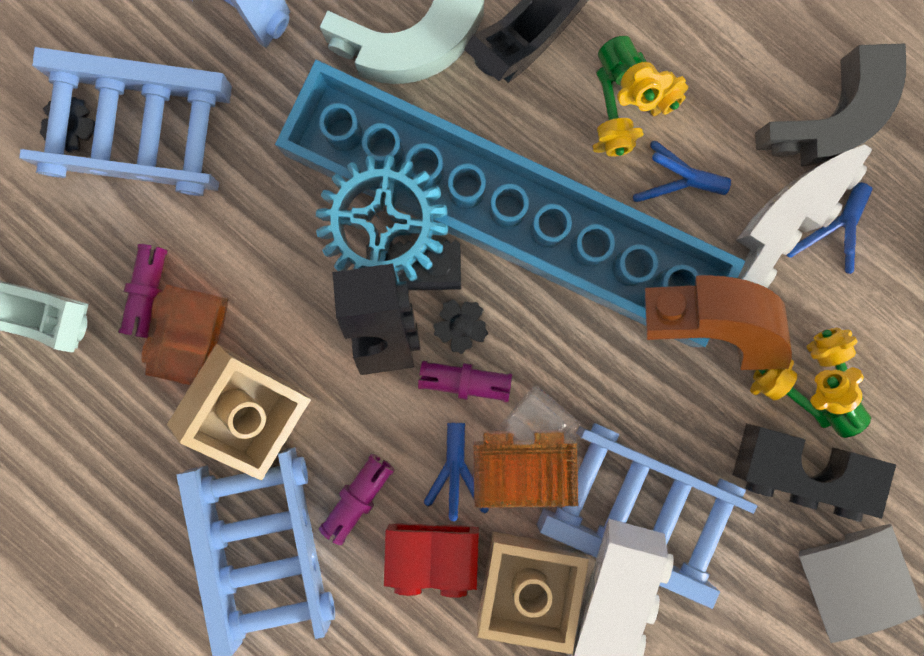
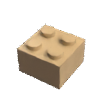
(237, 413)
(532, 593)

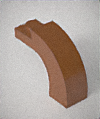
(724, 311)

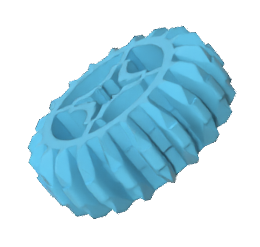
(386, 179)

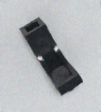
(521, 36)

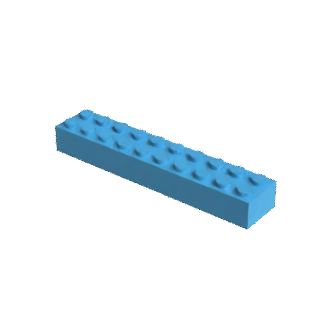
(499, 196)

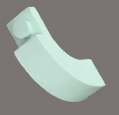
(410, 53)
(42, 316)

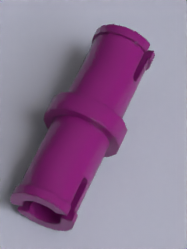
(142, 290)
(465, 381)
(356, 499)

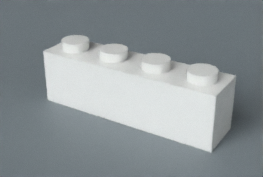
(622, 591)

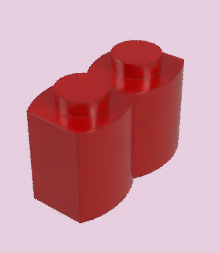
(431, 558)

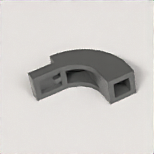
(870, 93)

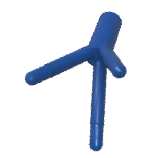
(691, 176)
(848, 219)
(454, 467)

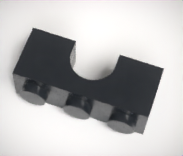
(377, 318)
(848, 482)

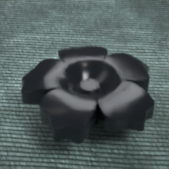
(77, 125)
(461, 325)

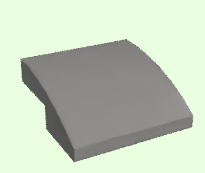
(861, 583)

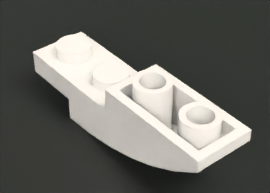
(802, 205)

